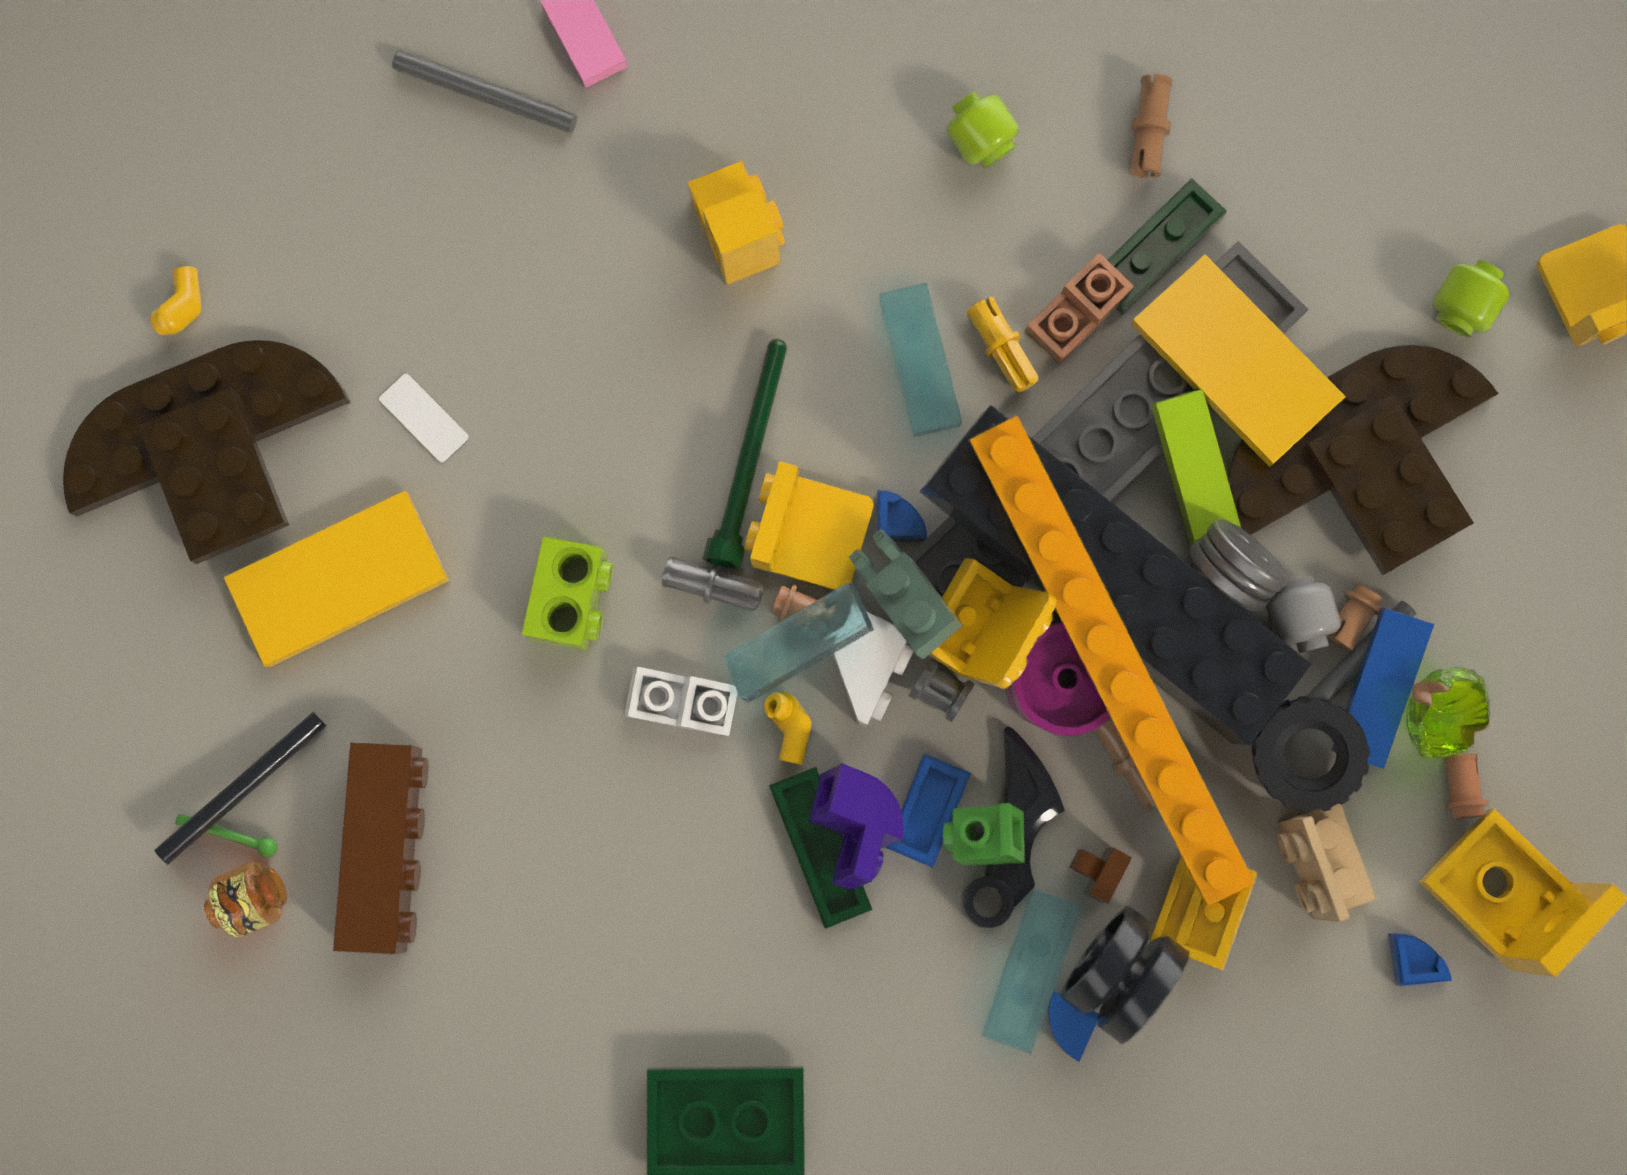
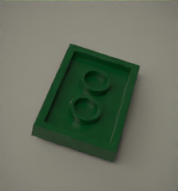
(725, 1120)

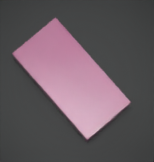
(585, 39)

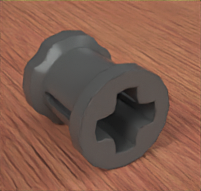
(934, 675)

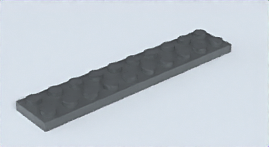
(1109, 425)

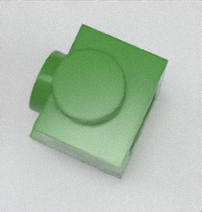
(1001, 839)

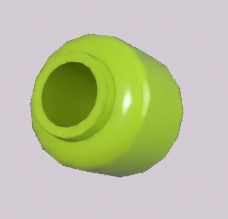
(982, 129)
(1471, 298)

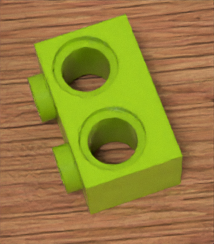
(553, 593)

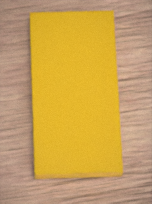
(1238, 360)
(336, 579)

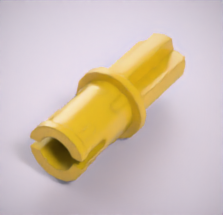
(1002, 344)

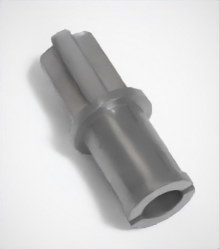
(712, 584)

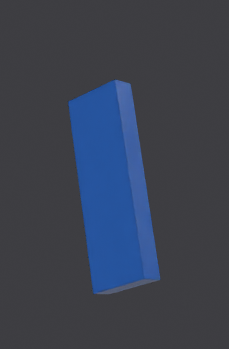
(1387, 679)

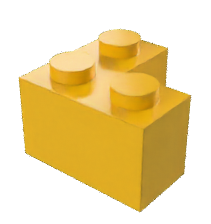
(738, 221)

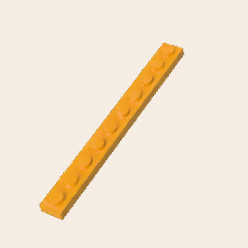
(1112, 660)

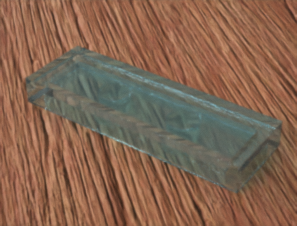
(920, 359)
(798, 642)
(1031, 971)

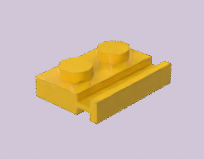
(1200, 928)

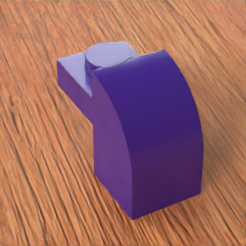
(866, 816)

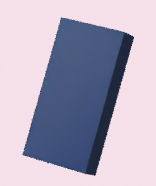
(927, 807)

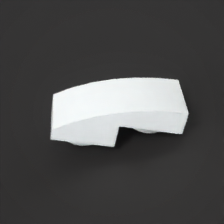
(681, 701)

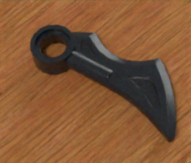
(1034, 793)

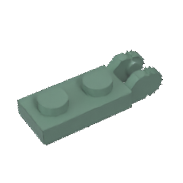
(907, 597)

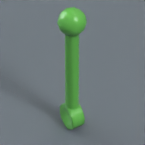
(266, 847)

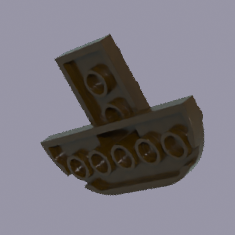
(199, 439)
(1373, 455)

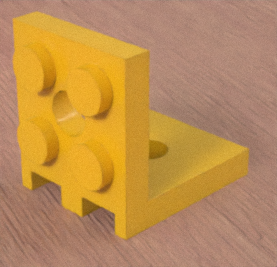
(1538, 917)

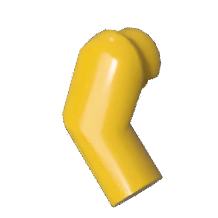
(182, 306)
(793, 723)

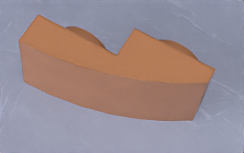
(1079, 308)

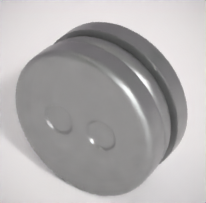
(1238, 565)

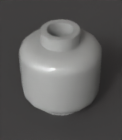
(1304, 614)

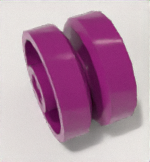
(1044, 702)

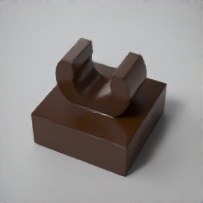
(1103, 872)

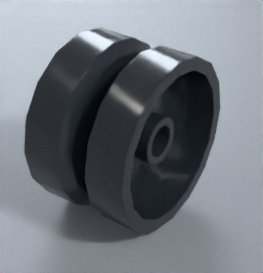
(1125, 975)

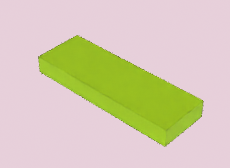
(1194, 462)

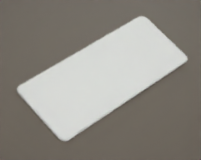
(424, 418)

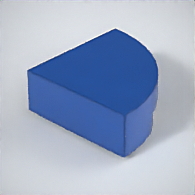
(899, 518)
(1416, 961)
(1070, 1026)

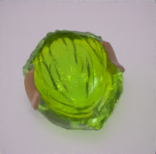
(1447, 712)

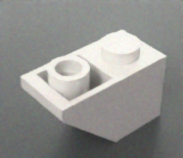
(867, 667)

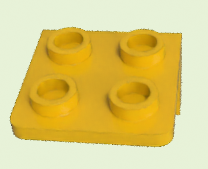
(1590, 285)
(808, 529)
(997, 625)

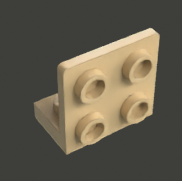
(1325, 863)

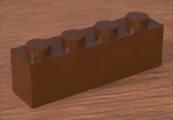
(380, 848)

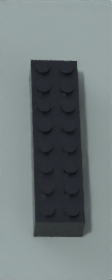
(1181, 625)

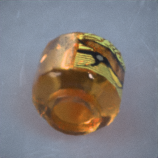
(245, 899)

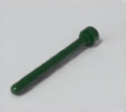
(726, 545)

